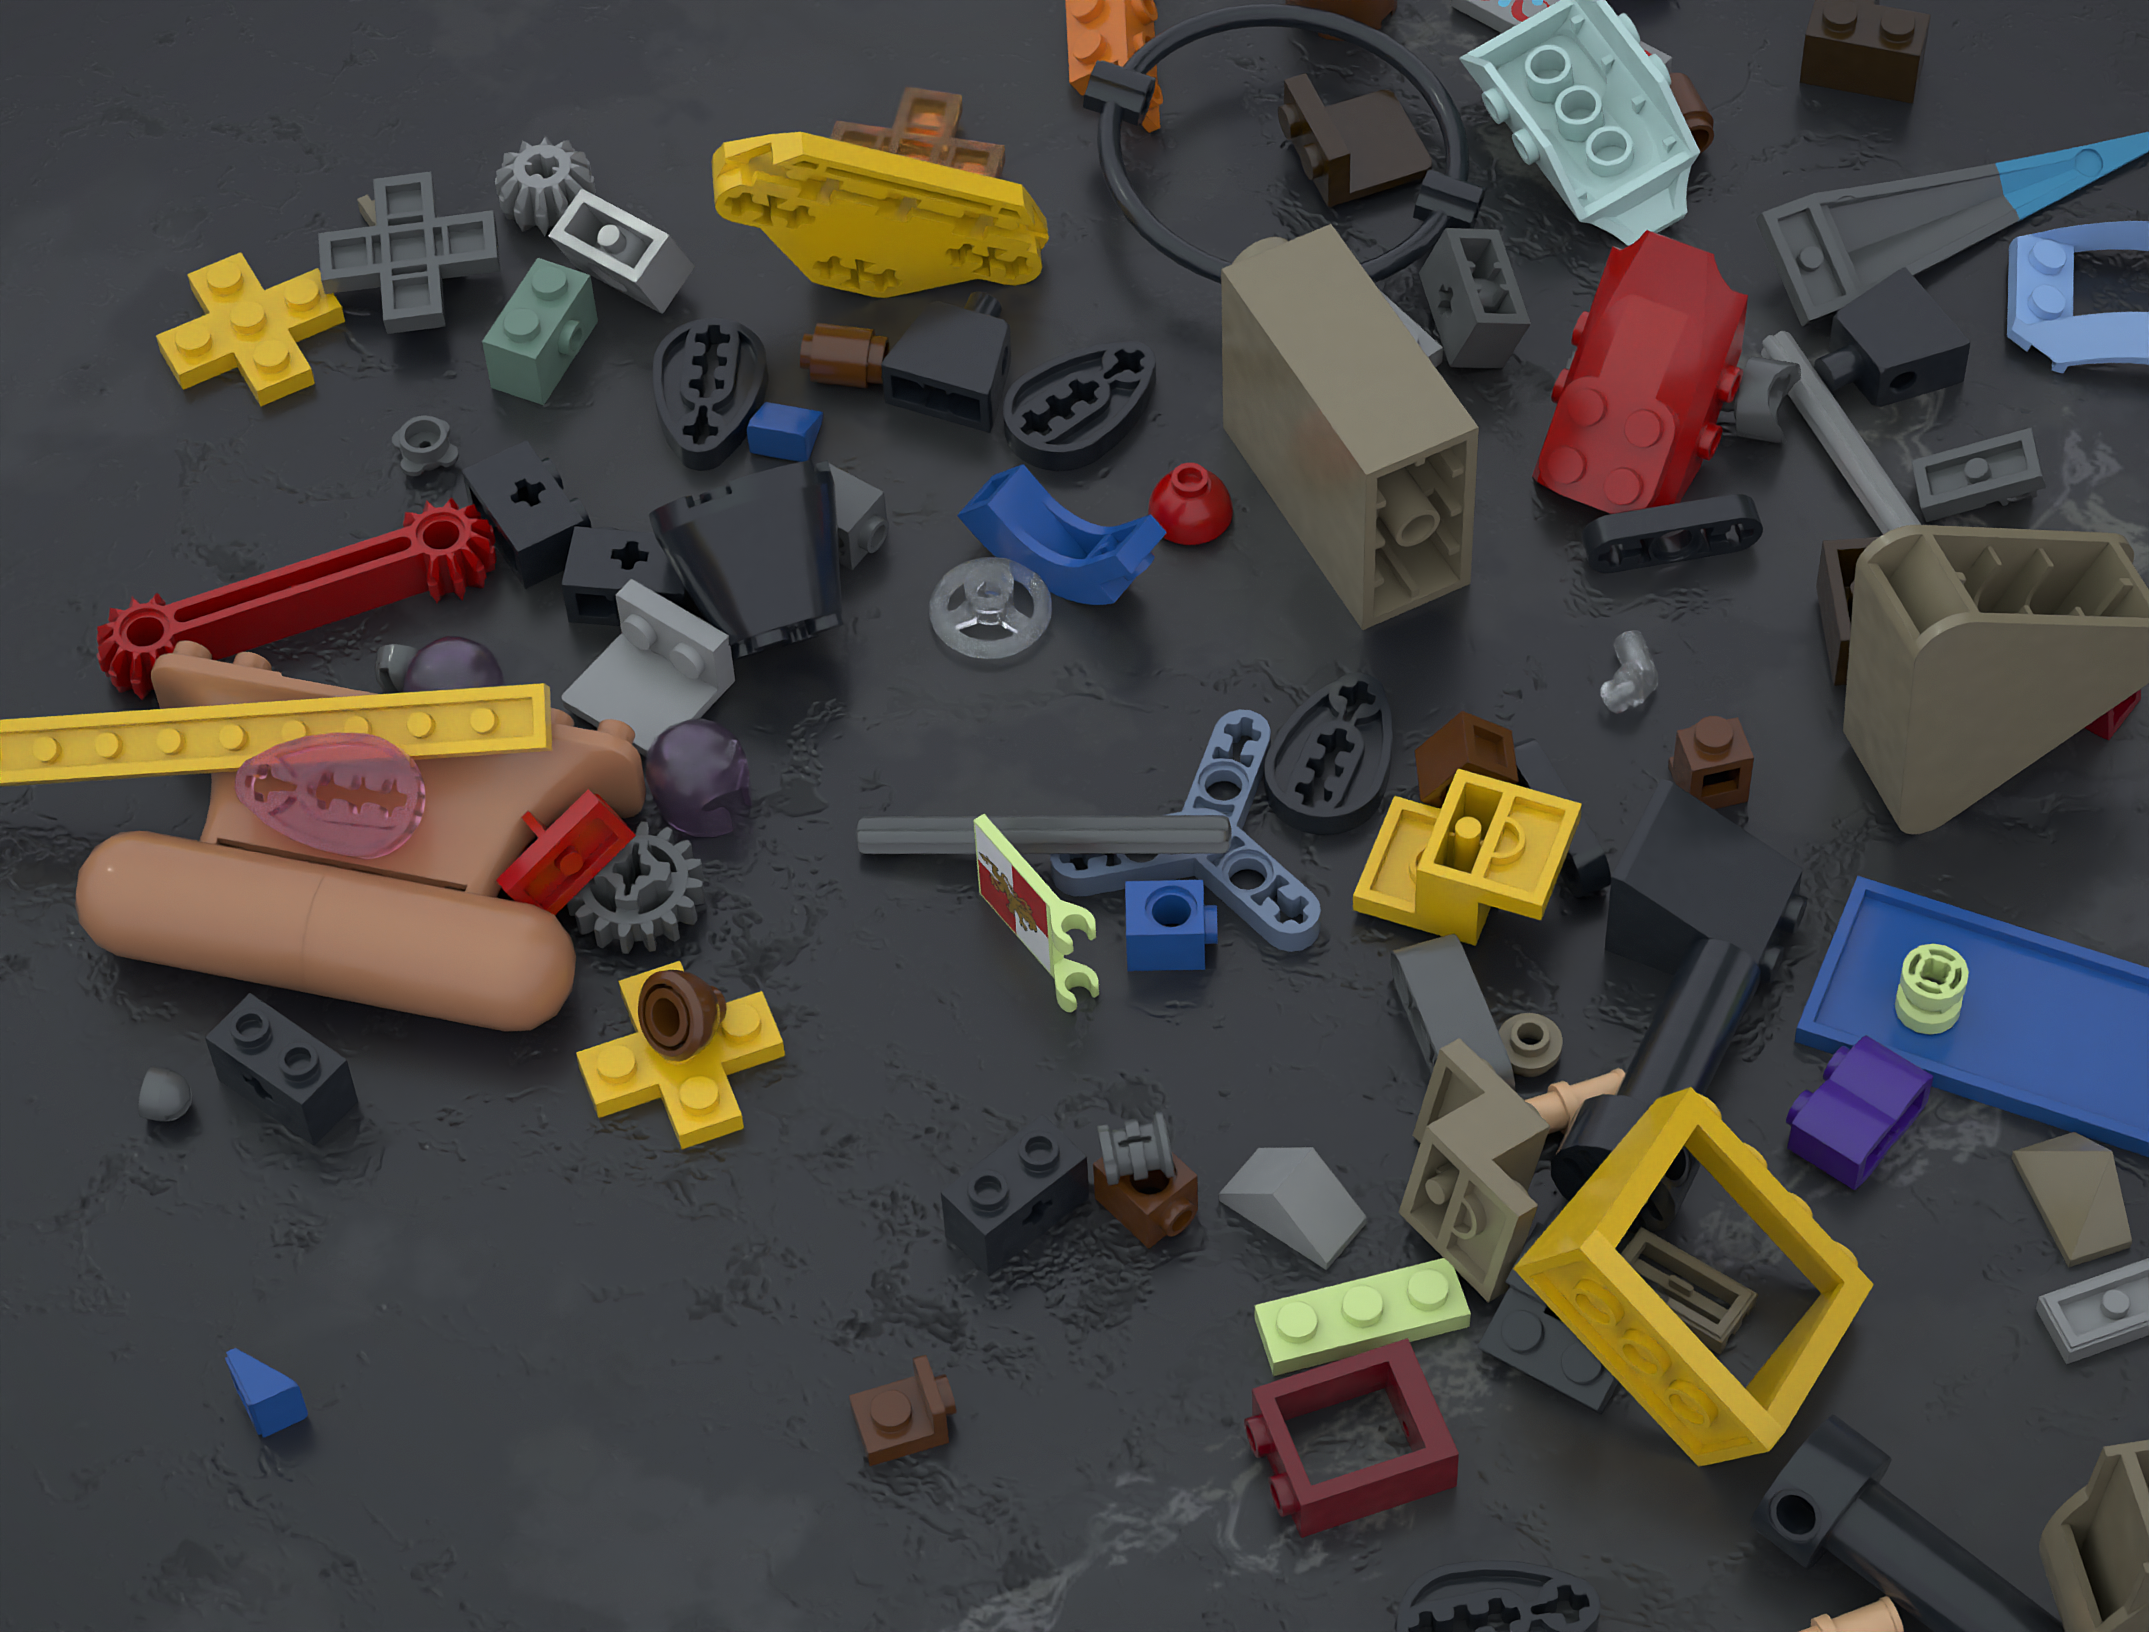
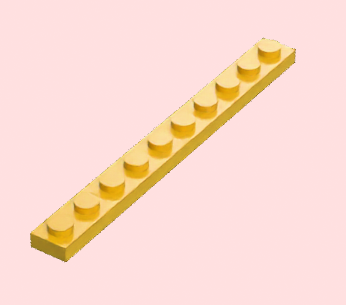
(228, 735)

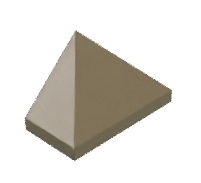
(2076, 1195)

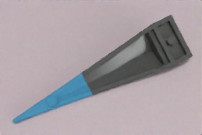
(1855, 237)

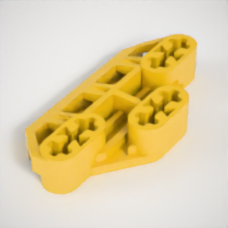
(878, 217)

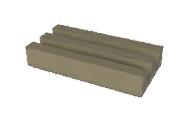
(1701, 1315)

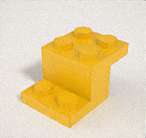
(1476, 852)

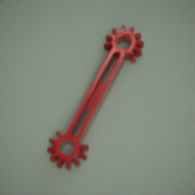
(432, 553)

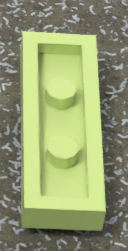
(1361, 1316)

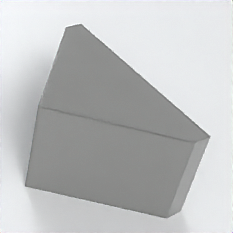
(1296, 1201)

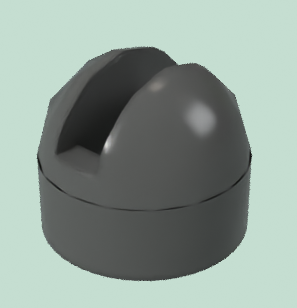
(391, 666)
(164, 1095)

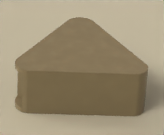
(1984, 656)

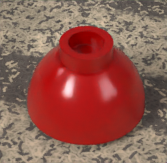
(1191, 505)

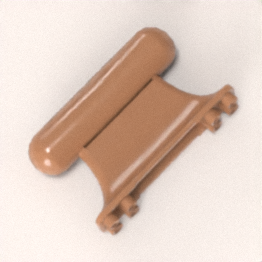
(383, 931)

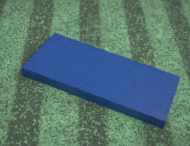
(2038, 1027)

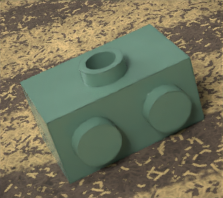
(540, 331)

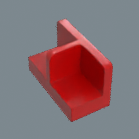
(566, 853)

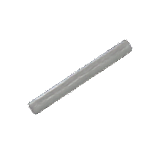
(1841, 438)

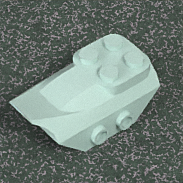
(1591, 115)

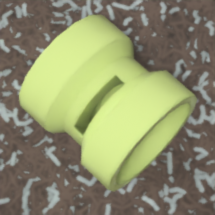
(1931, 989)

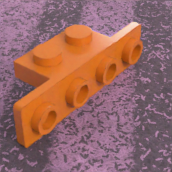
(1112, 34)

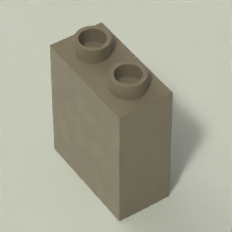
(1347, 424)

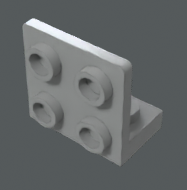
(656, 671)

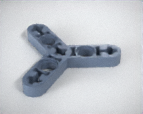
(1215, 870)

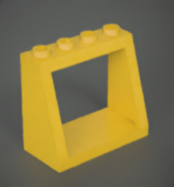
(1641, 1336)

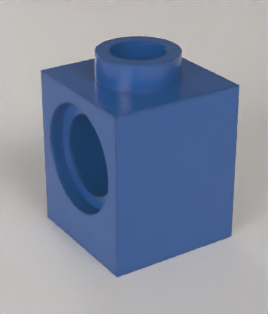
(1165, 902)

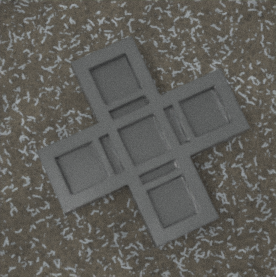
(409, 252)

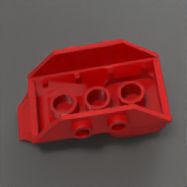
(1645, 379)

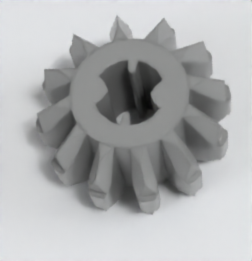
(541, 183)

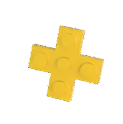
(250, 329)
(694, 1089)

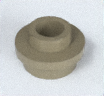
(1536, 1058)

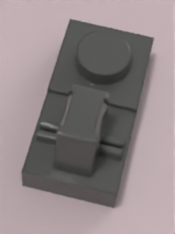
(1979, 474)

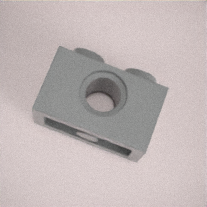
(622, 250)

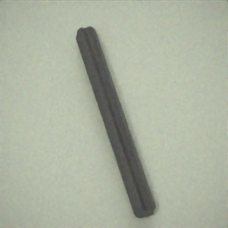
(1049, 834)

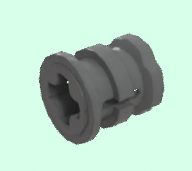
(1136, 1149)

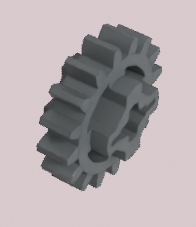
(642, 892)

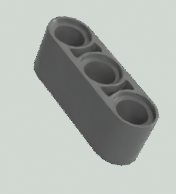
(1447, 1002)

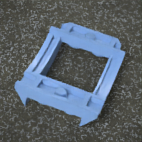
(2043, 297)

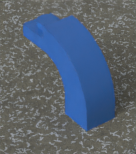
(1072, 556)

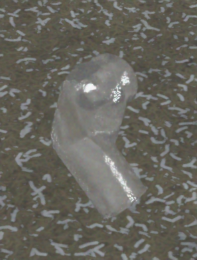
(1634, 678)

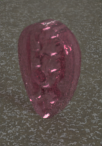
(349, 759)

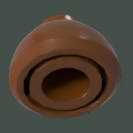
(679, 1013)

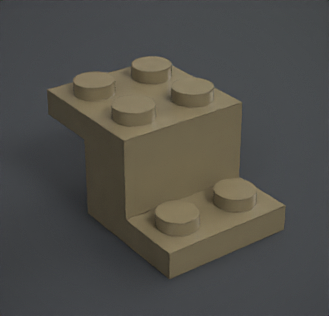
(1474, 1169)

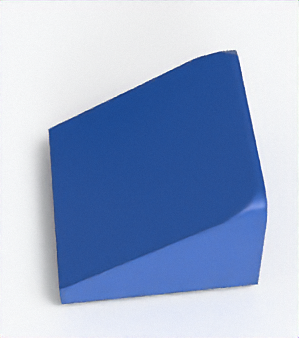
(784, 431)
(267, 1395)

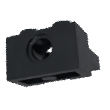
(1545, 1347)

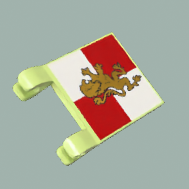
(1033, 911)

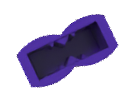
(1857, 1111)

